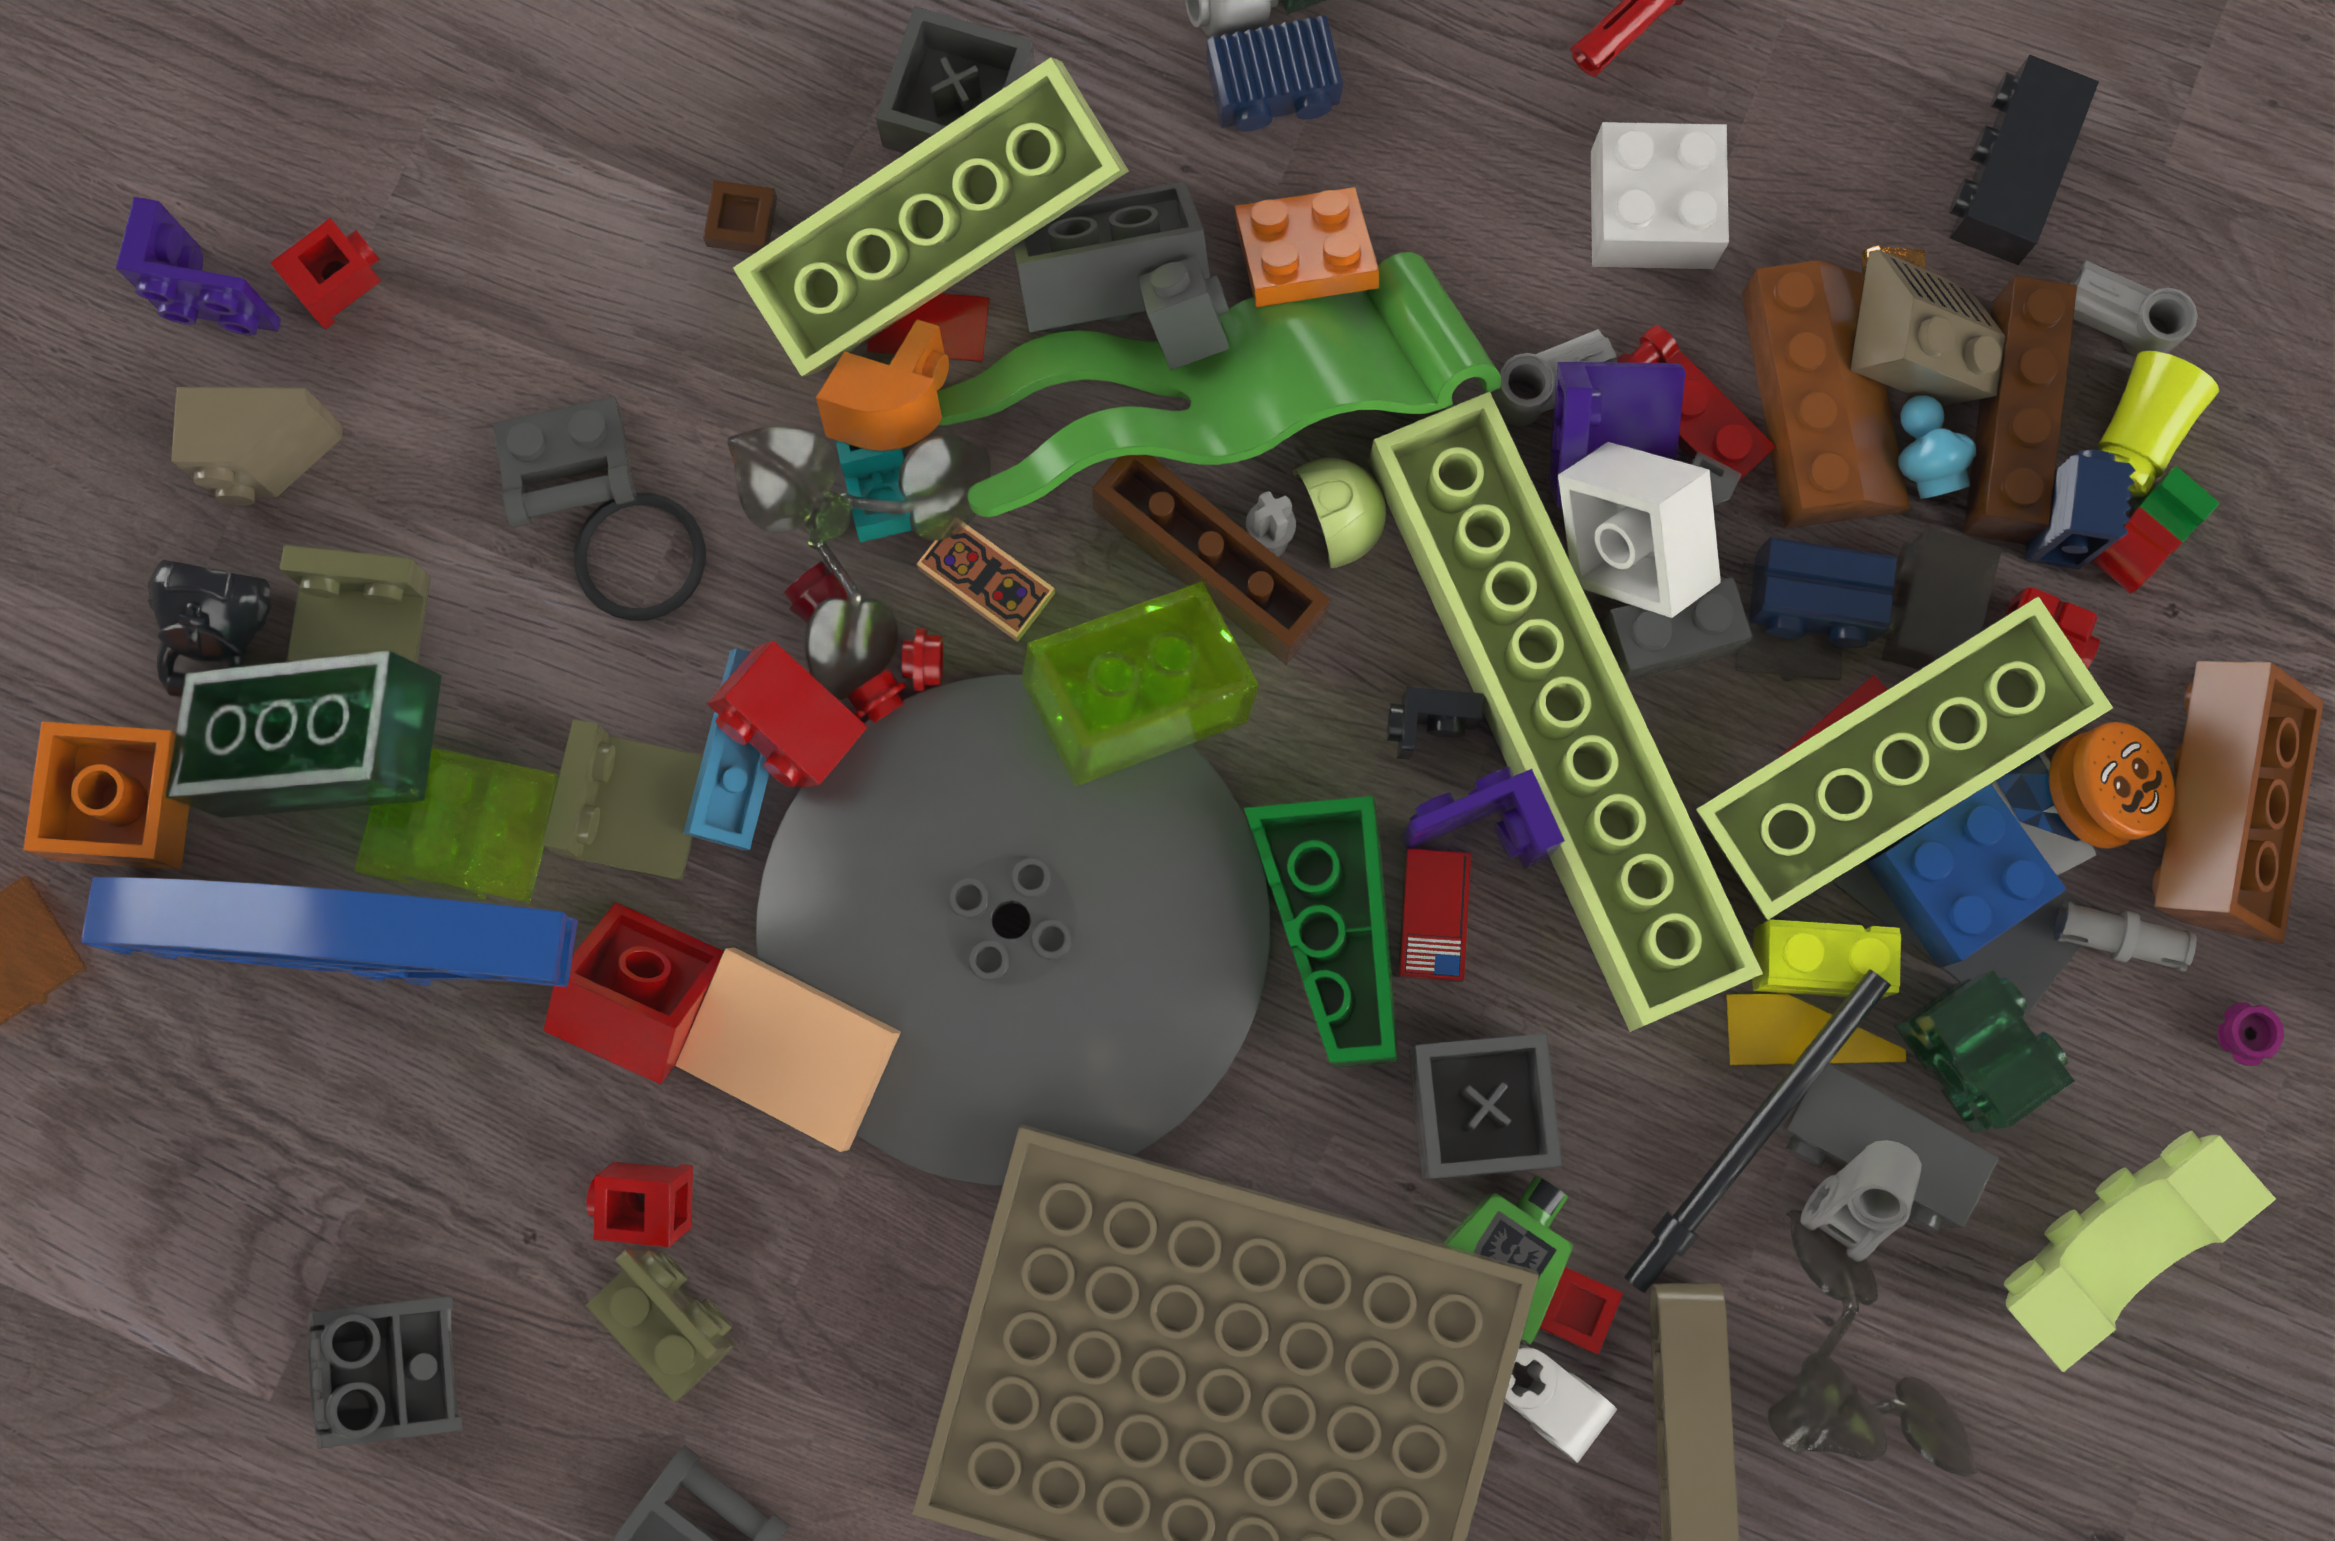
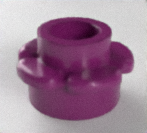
(2267, 1033)

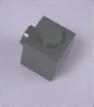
(1185, 311)

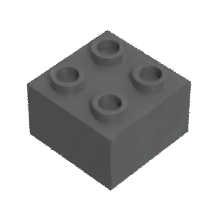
(944, 73)
(1484, 1106)

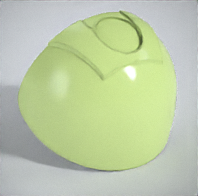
(1347, 506)

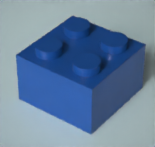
(1965, 877)

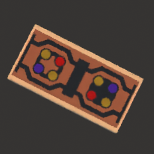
(987, 580)

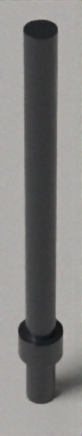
(1676, 1231)

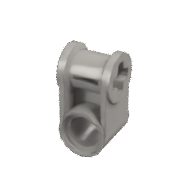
(1866, 1198)

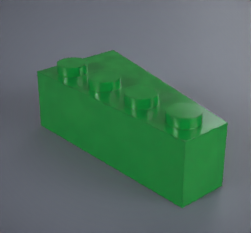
(1333, 908)

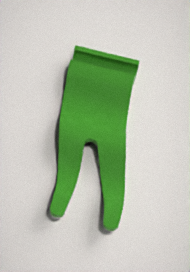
(1282, 371)

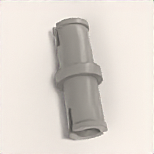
(2125, 936)

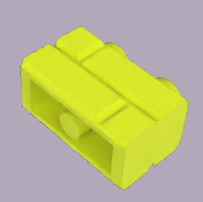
(1824, 957)

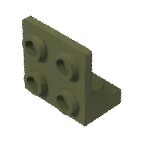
(354, 603)
(622, 803)
(661, 1322)

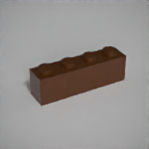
(2023, 421)
(1208, 547)

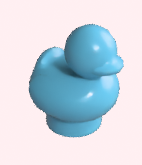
(1938, 456)

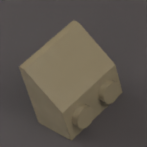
(249, 439)

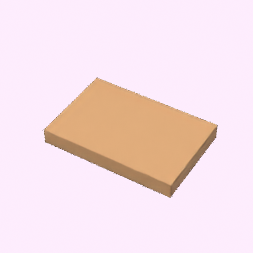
(787, 1049)

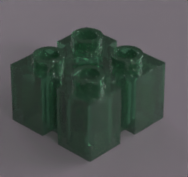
(1986, 1052)

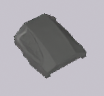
(382, 1372)

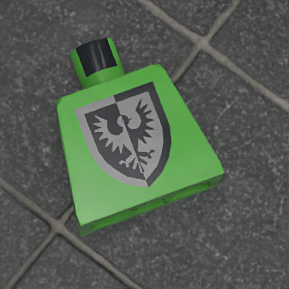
(1521, 1238)

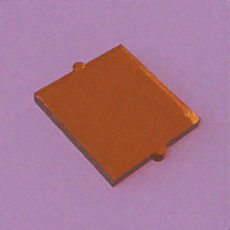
(33, 950)

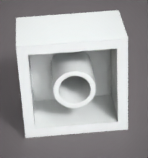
(1659, 195)
(1640, 528)

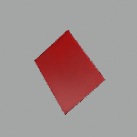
(960, 321)

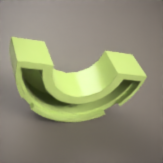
(2128, 1237)

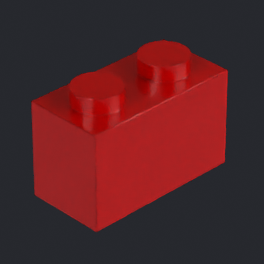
(785, 717)

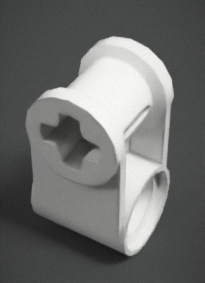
(1559, 1404)

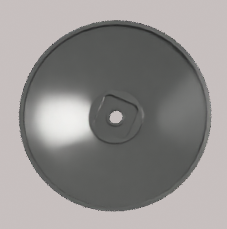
(1134, 951)

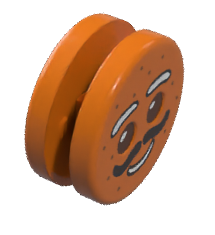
(2111, 785)

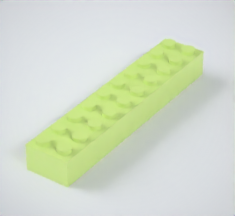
(1562, 711)

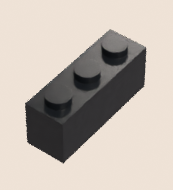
(2021, 159)

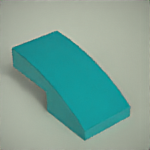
(874, 476)

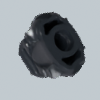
(204, 616)

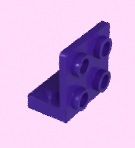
(168, 272)
(1614, 404)
(1526, 821)

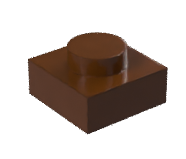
(739, 216)

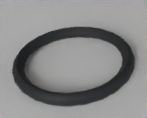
(670, 604)

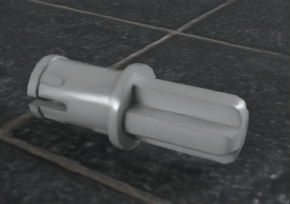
(1272, 522)

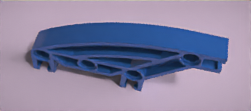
(330, 930)

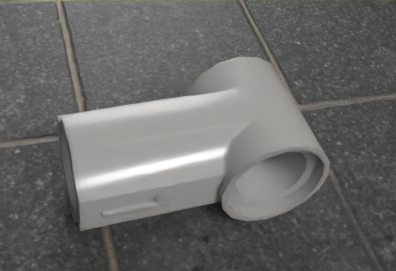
(2124, 308)
(1541, 373)

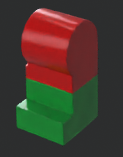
(2156, 529)

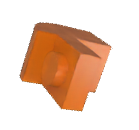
(883, 403)

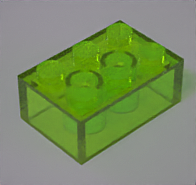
(1139, 683)

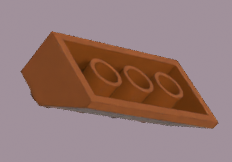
(1827, 423)
(2239, 800)

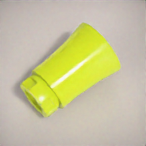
(2156, 414)

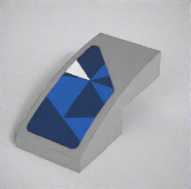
(2030, 801)

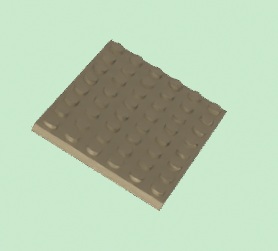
(1215, 1365)

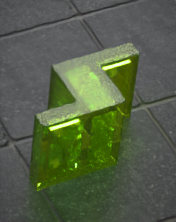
(469, 836)

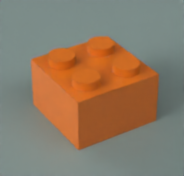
(105, 797)

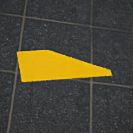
(1780, 1027)

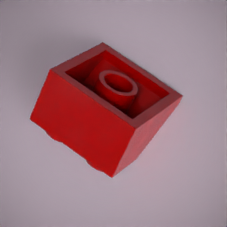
(633, 992)

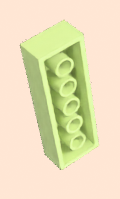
(931, 217)
(1903, 758)

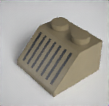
(1925, 334)

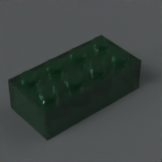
(305, 735)

